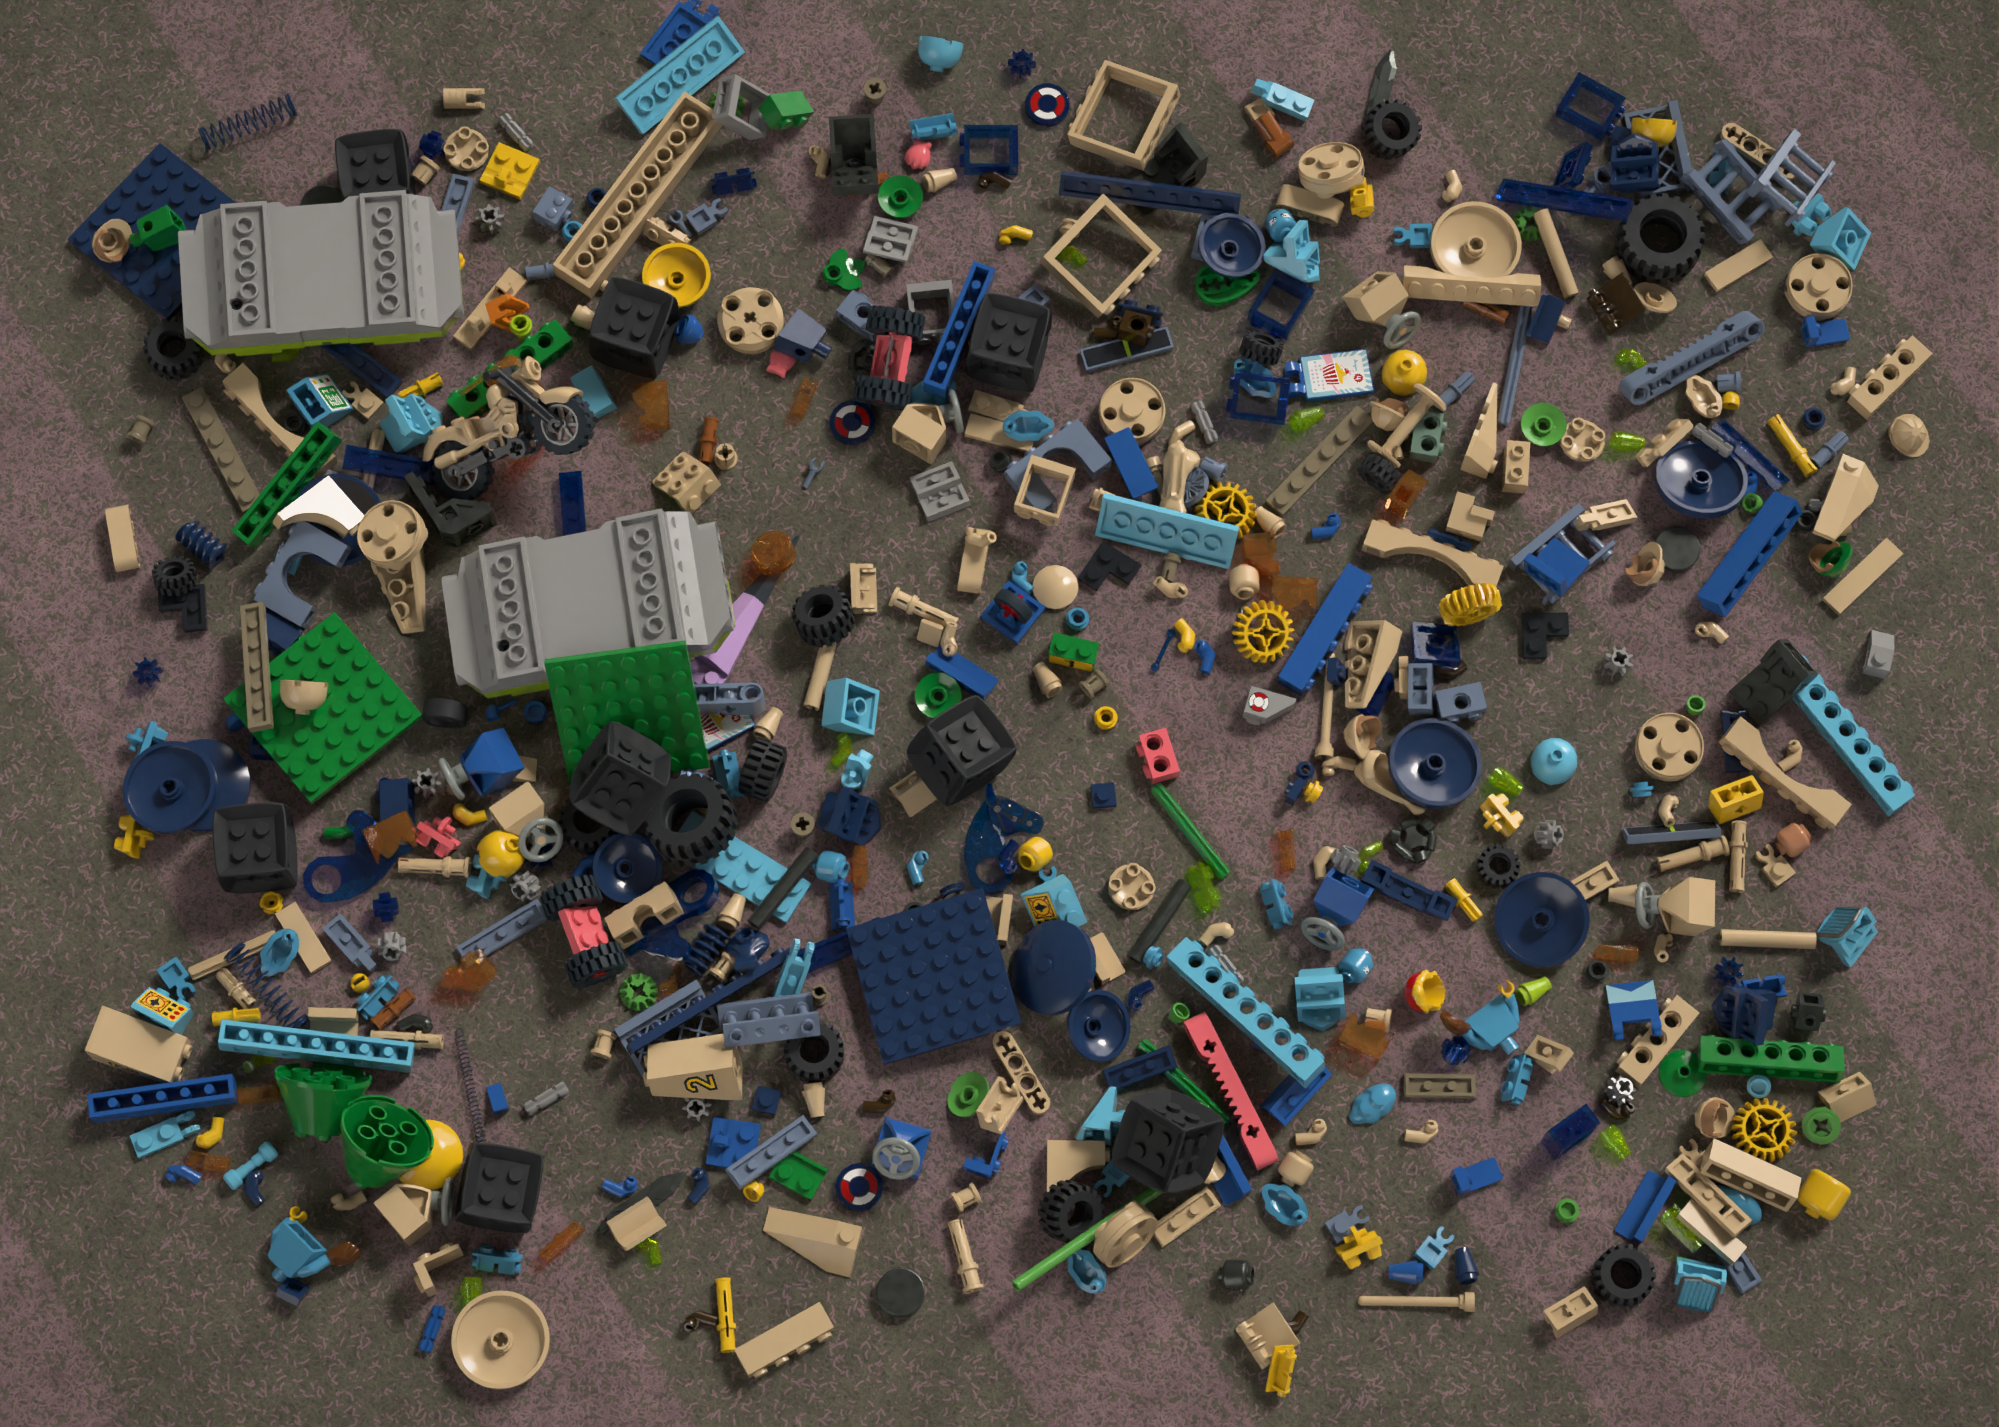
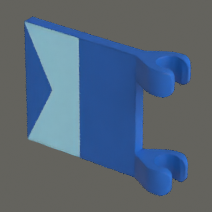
(1633, 1004)

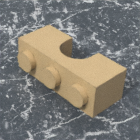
(627, 921)

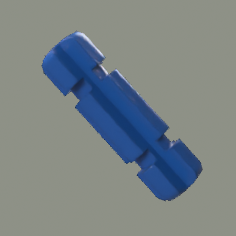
(1447, 538)
(432, 1328)

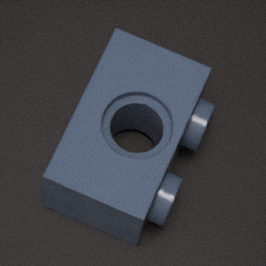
(849, 311)
(1469, 694)

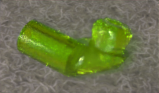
(1072, 253)
(286, 356)
(1630, 356)
(845, 748)
(1366, 852)
(257, 1061)
(650, 1247)

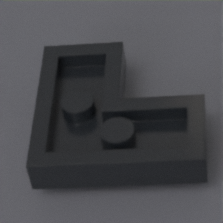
(1108, 561)
(192, 606)
(1538, 627)

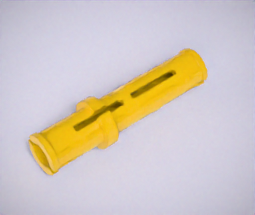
(1797, 453)
(727, 1343)

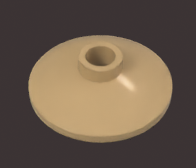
(1655, 297)

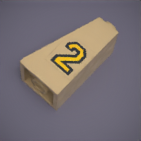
(138, 1046)
(694, 1069)

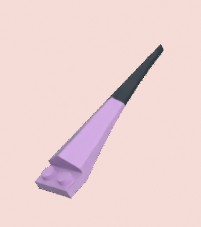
(718, 666)

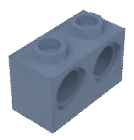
(1420, 689)

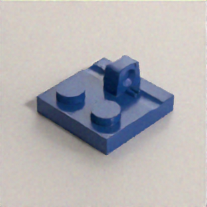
(731, 1141)

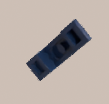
(1408, 892)

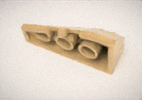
(1482, 446)
(1847, 497)
(405, 592)
(1370, 652)
(821, 1240)

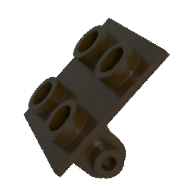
(1615, 303)

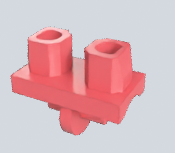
(446, 842)

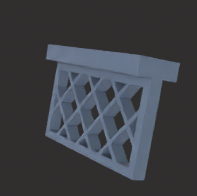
(1678, 144)
(660, 1010)

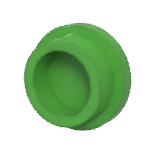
(1567, 1210)

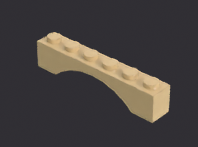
(1509, 290)
(247, 390)
(1387, 540)
(1746, 744)

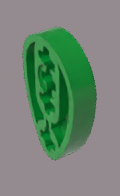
(1224, 295)

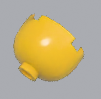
(1657, 130)
(1403, 371)
(500, 854)

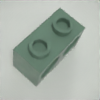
(1422, 436)

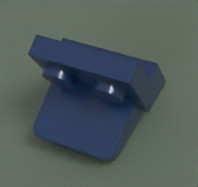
(1635, 165)
(850, 816)
(1745, 1012)

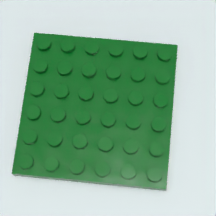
(634, 686)
(353, 724)

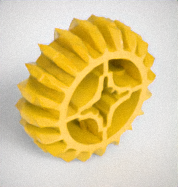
(1216, 507)
(1470, 604)
(1264, 653)
(1760, 1122)

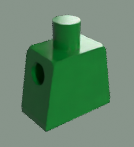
(158, 229)

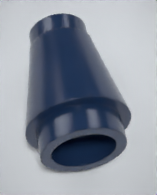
(1465, 1267)

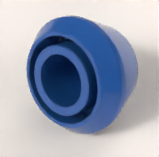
(688, 330)

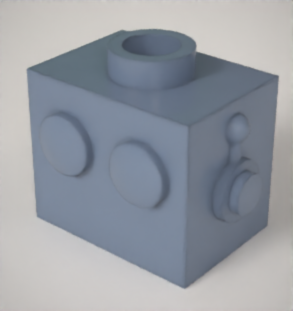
(553, 209)

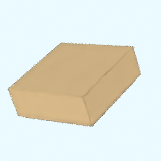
(1257, 109)

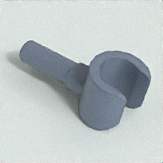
(679, 222)
(813, 470)

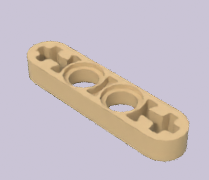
(1760, 147)
(1018, 1074)

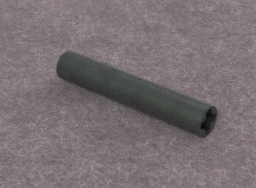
(782, 888)
(1160, 921)

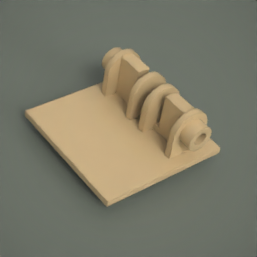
(1264, 1332)

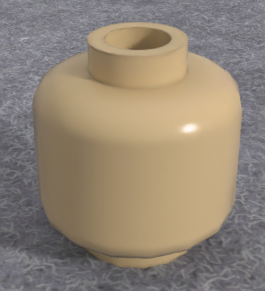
(1244, 581)
(1295, 1168)

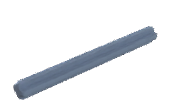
(1514, 365)

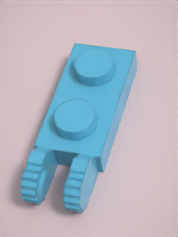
(794, 970)
(163, 1134)

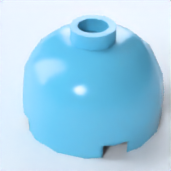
(939, 52)
(1554, 761)

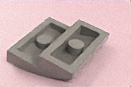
(890, 239)
(940, 491)

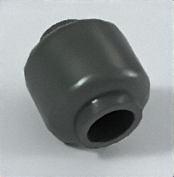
(1236, 1275)

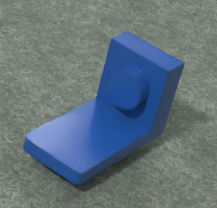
(1824, 332)
(977, 1165)
(1476, 1176)

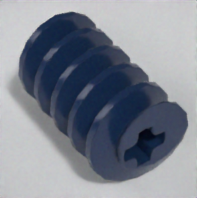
(201, 544)
(704, 949)

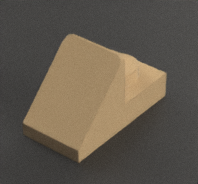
(1548, 1054)

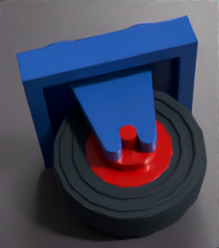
(1012, 612)

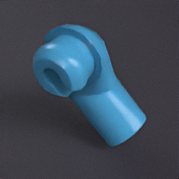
(1019, 576)
(916, 865)

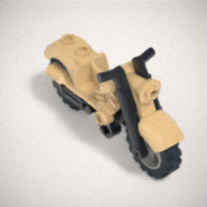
(508, 430)

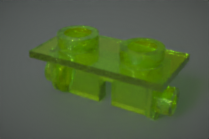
(1208, 895)
(1679, 1230)

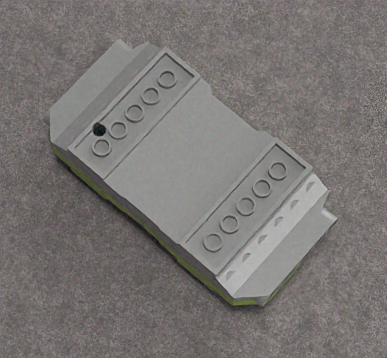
(320, 274)
(584, 593)

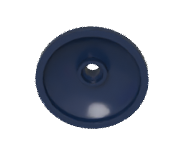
(1237, 235)
(642, 863)
(1109, 1026)

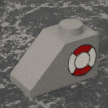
(1879, 654)
(1266, 706)

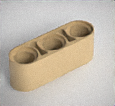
(1306, 203)
(121, 538)
(973, 566)

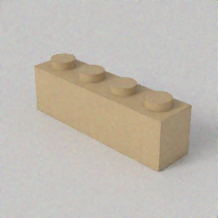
(1750, 1175)
(783, 1340)

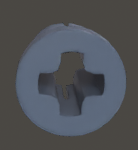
(1729, 382)
(1214, 470)

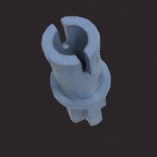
(1457, 388)
(1829, 450)

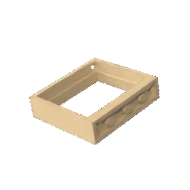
(1093, 95)
(1073, 284)

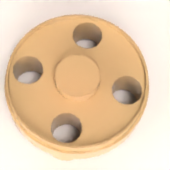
(1331, 169)
(1818, 286)
(750, 320)
(1132, 409)
(391, 534)
(1669, 747)
(1124, 1234)

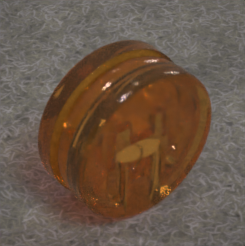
(773, 552)

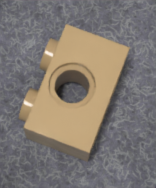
(1516, 466)

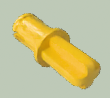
(423, 386)
(1463, 900)
(244, 1015)

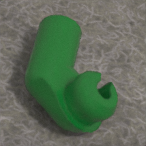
(337, 832)

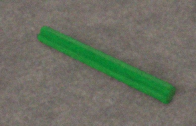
(1190, 831)
(1185, 1083)

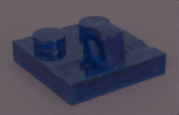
(1573, 165)
(1435, 644)

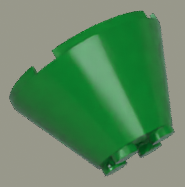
(319, 1095)
(382, 1140)

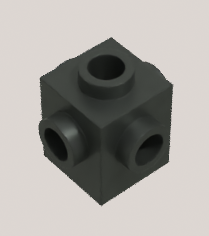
(1808, 1011)

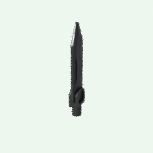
(1382, 81)
(656, 1192)

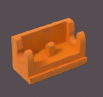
(504, 309)

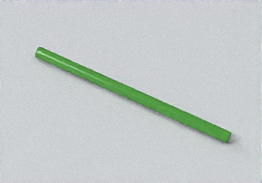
(1074, 1245)

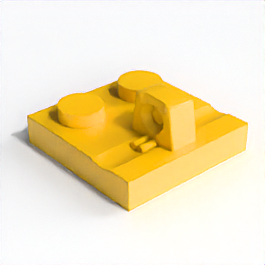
(509, 171)

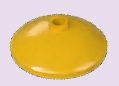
(681, 262)
(443, 1161)

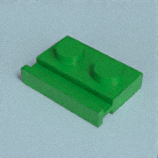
(799, 1174)

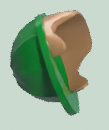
(1830, 559)

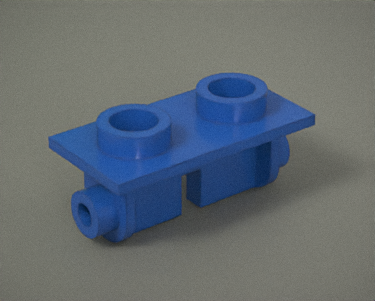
(841, 904)
(1774, 983)

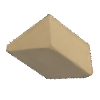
(930, 632)
(529, 772)

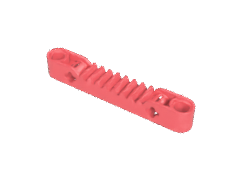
(1259, 1149)

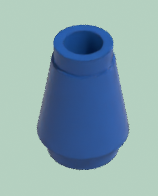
(1407, 1272)

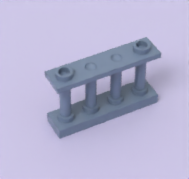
(1771, 171)
(1711, 197)
(1557, 531)
(768, 1019)

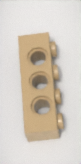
(1916, 356)
(1683, 1015)

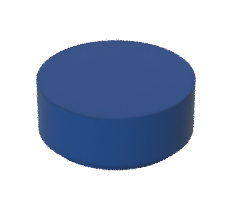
(535, 712)
(234, 723)

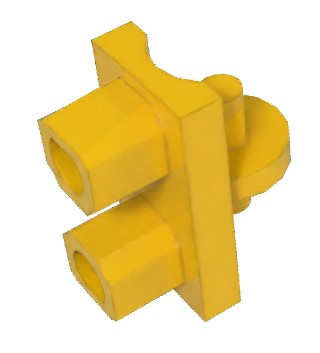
(1362, 200)
(1498, 815)
(134, 838)
(1357, 1243)

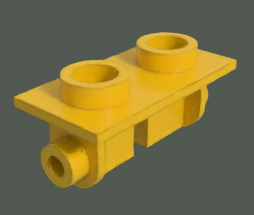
(1281, 1365)

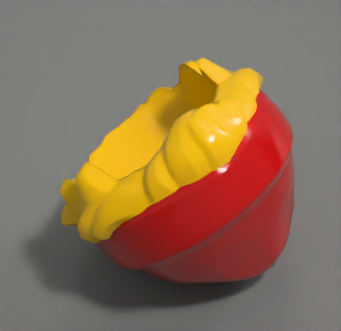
(1425, 991)

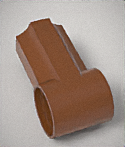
(1275, 138)

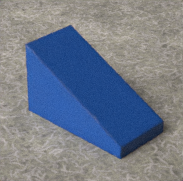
(497, 1098)

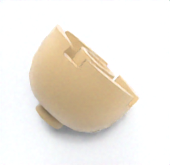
(303, 695)

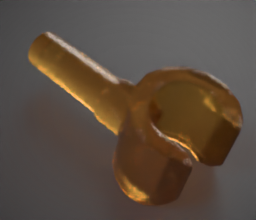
(671, 985)

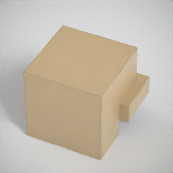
(1467, 518)

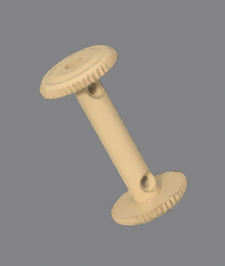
(1407, 425)

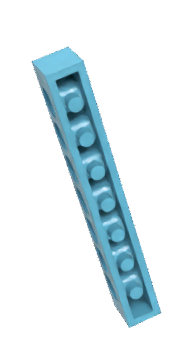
(1844, 746)
(316, 1046)
(1303, 1071)

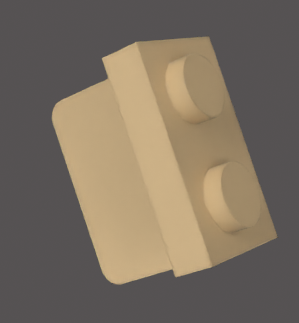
(687, 482)
(429, 1262)

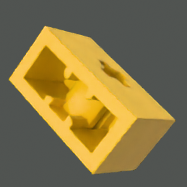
(1735, 799)

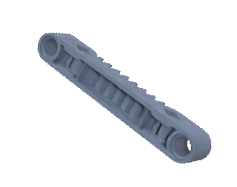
(1741, 329)
(718, 699)

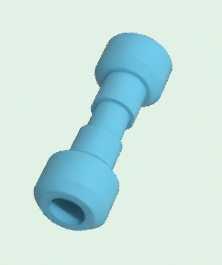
(235, 1178)

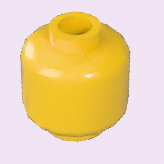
(1035, 854)

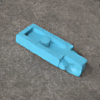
(1283, 99)

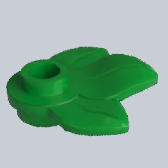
(847, 270)

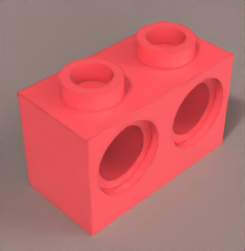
(1163, 755)

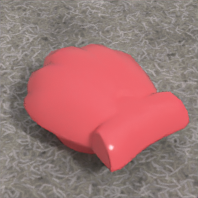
(918, 154)
(780, 363)

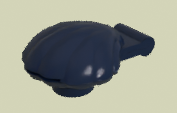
(747, 948)

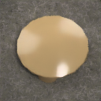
(466, 149)
(1582, 440)
(1055, 587)
(1131, 886)

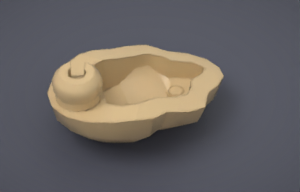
(1703, 396)

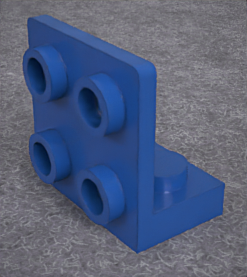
(1556, 566)

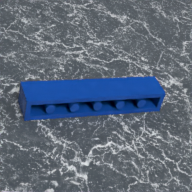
(958, 330)
(1749, 554)
(1325, 629)
(162, 1098)

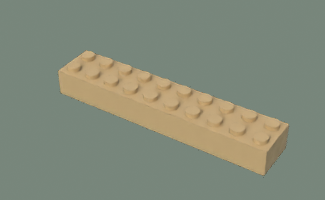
(637, 195)

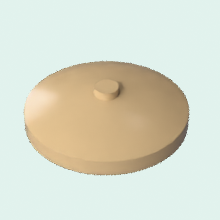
(1475, 241)
(500, 1340)

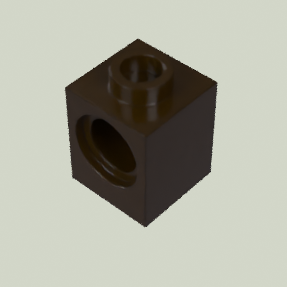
(1134, 319)

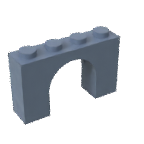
(1071, 441)
(275, 590)

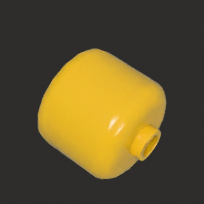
(1823, 1195)

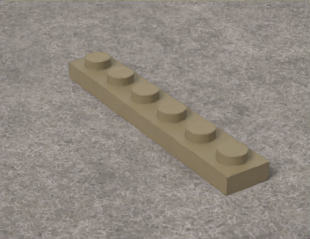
(221, 448)
(1319, 461)
(256, 667)

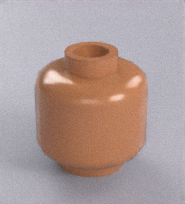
(1793, 840)

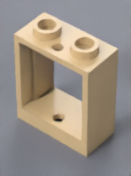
(1052, 470)

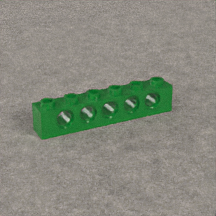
(548, 332)
(287, 484)
(1780, 1067)

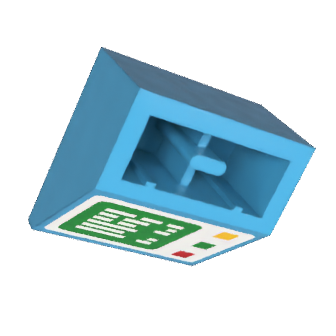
(319, 400)

